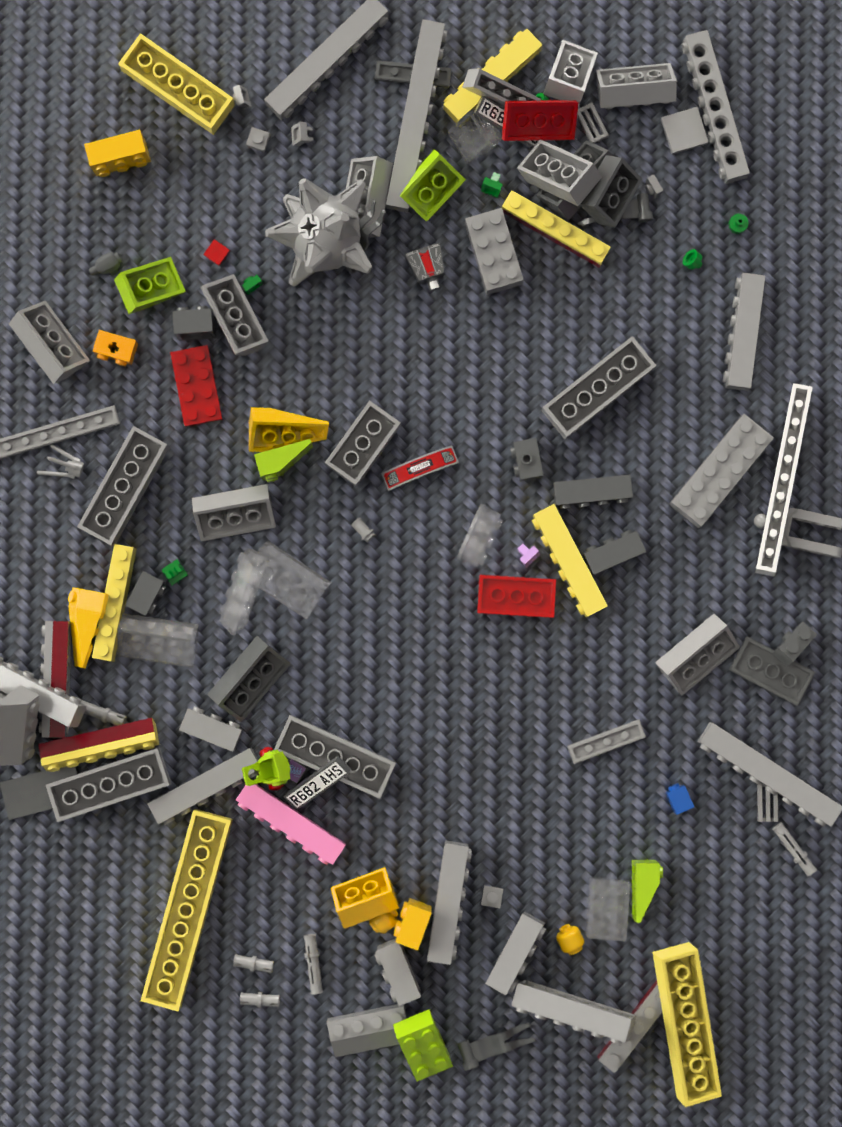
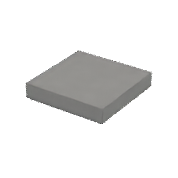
(684, 130)

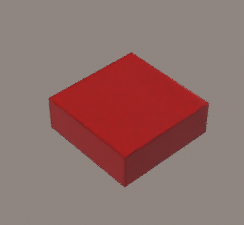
(216, 252)

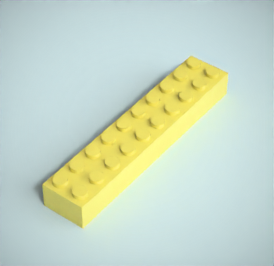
(186, 910)

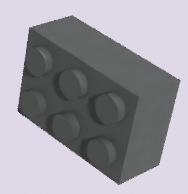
(612, 192)

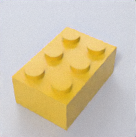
(117, 153)
(364, 898)
(413, 923)

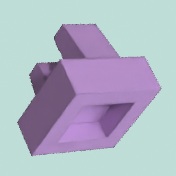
(528, 555)

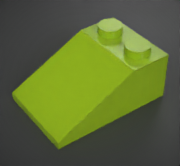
(431, 185)
(149, 285)
(279, 460)
(645, 881)

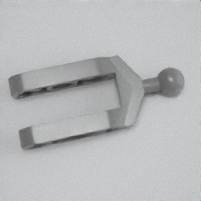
(802, 544)

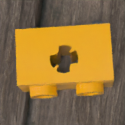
(105, 342)

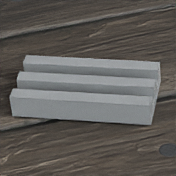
(598, 137)
(767, 802)

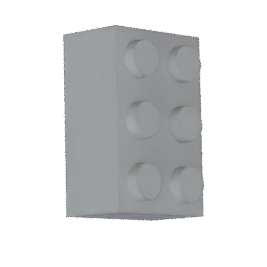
(397, 972)

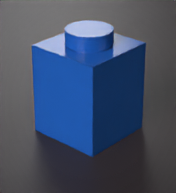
(679, 798)

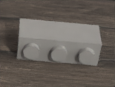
(211, 728)

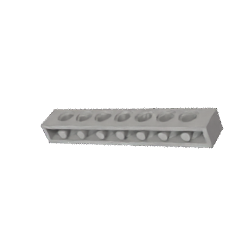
(701, 42)

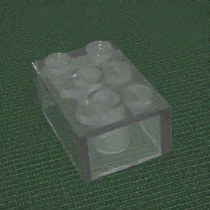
(607, 909)

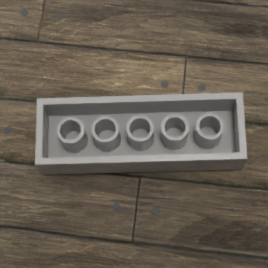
(598, 387)
(721, 471)
(123, 486)
(318, 747)
(108, 784)
(447, 904)
(573, 1010)

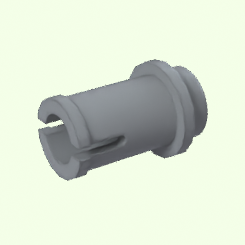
(363, 530)

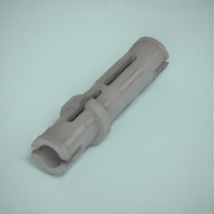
(105, 715)
(808, 868)
(313, 963)

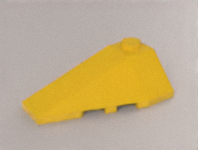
(278, 428)
(85, 611)

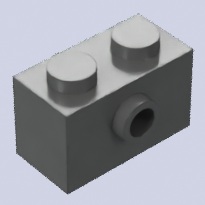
(527, 459)
(145, 594)
(794, 643)

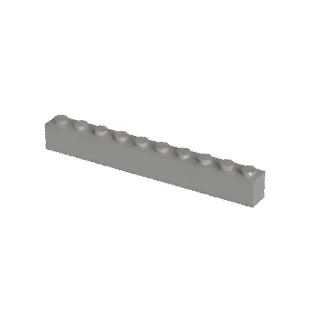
(416, 111)

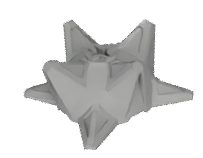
(322, 230)

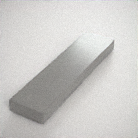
(606, 741)

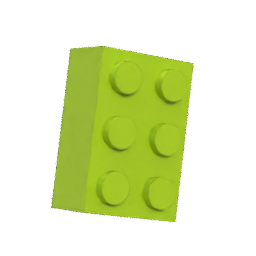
(422, 1045)

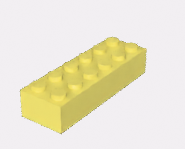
(176, 84)

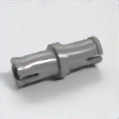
(253, 963)
(259, 999)

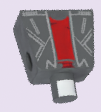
(427, 265)

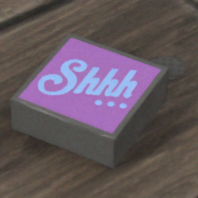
(296, 771)

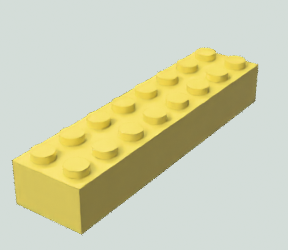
(687, 1024)

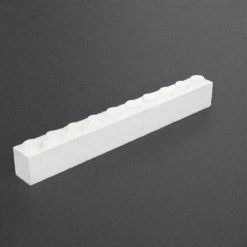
(783, 480)

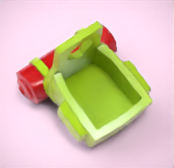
(272, 769)

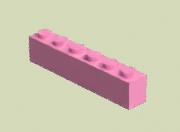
(291, 822)

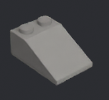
(570, 72)

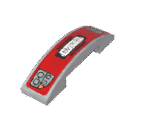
(419, 467)

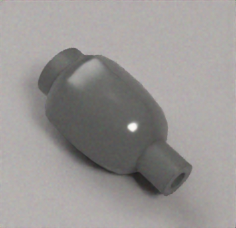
(106, 263)

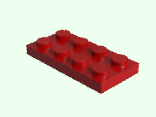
(540, 120)
(196, 386)
(516, 596)

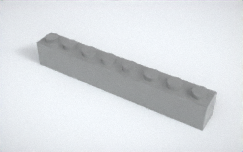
(326, 58)
(770, 774)

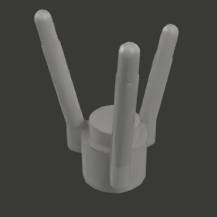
(73, 467)

